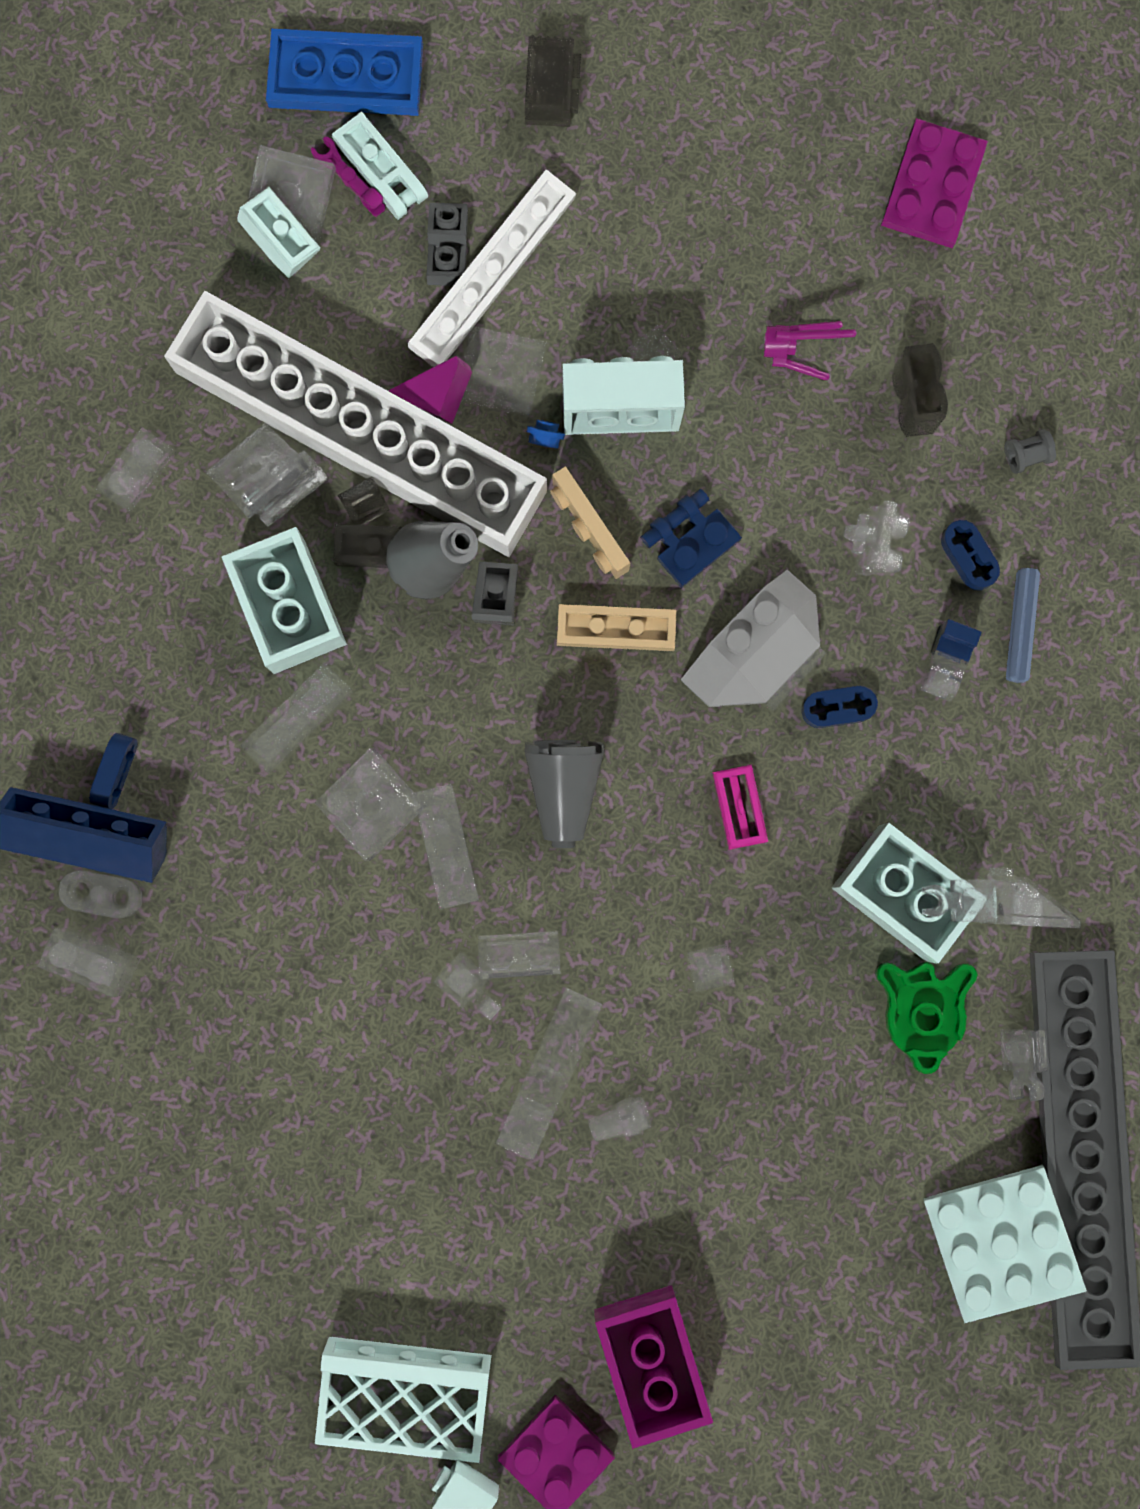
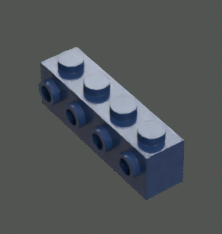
(43, 829)

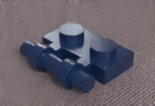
(697, 548)

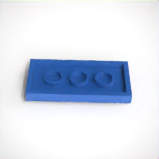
(344, 72)

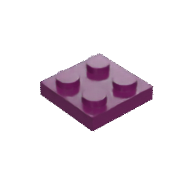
(556, 1456)

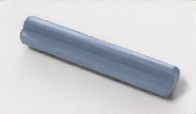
(1023, 625)

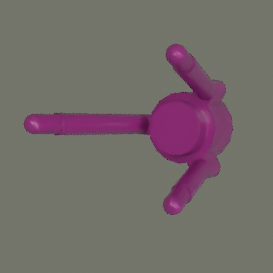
(783, 339)

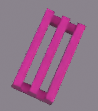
(725, 812)

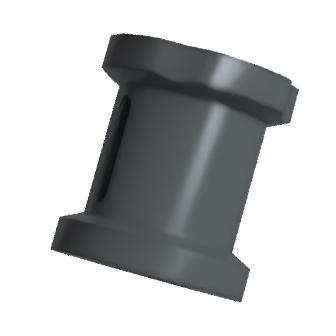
(1030, 451)

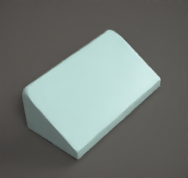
(277, 232)

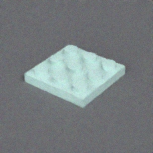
(1004, 1244)

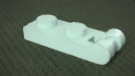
(379, 164)

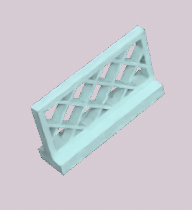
(409, 1365)

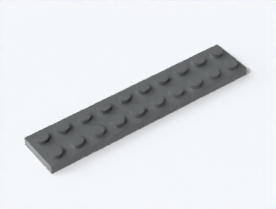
(1088, 1155)

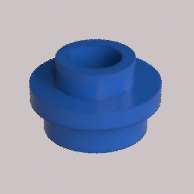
(545, 434)

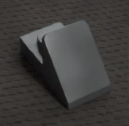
(495, 593)

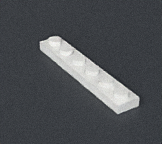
(492, 270)

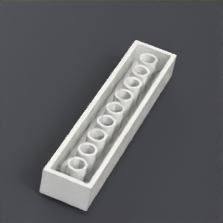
(356, 423)

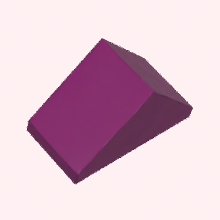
(437, 389)

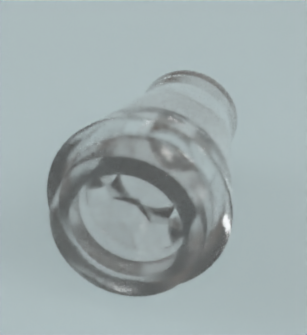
(623, 1119)

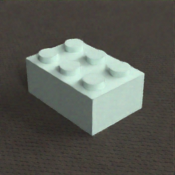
(623, 396)
(284, 600)
(887, 887)

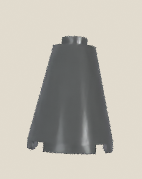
(430, 557)
(563, 786)

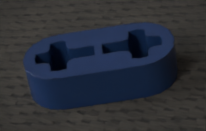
(978, 550)
(838, 698)
(113, 771)

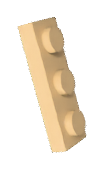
(589, 524)
(616, 627)

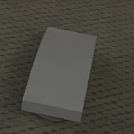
(446, 243)

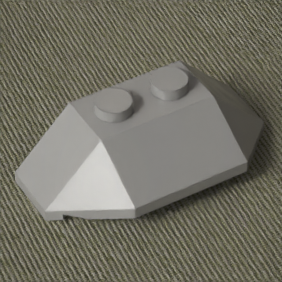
(758, 646)

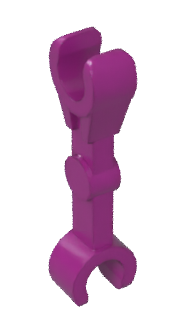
(369, 196)

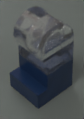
(949, 659)

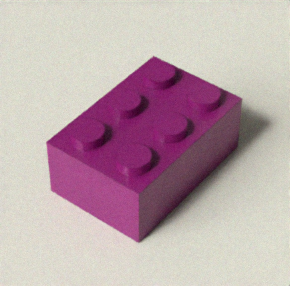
(652, 1366)

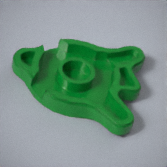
(924, 1012)

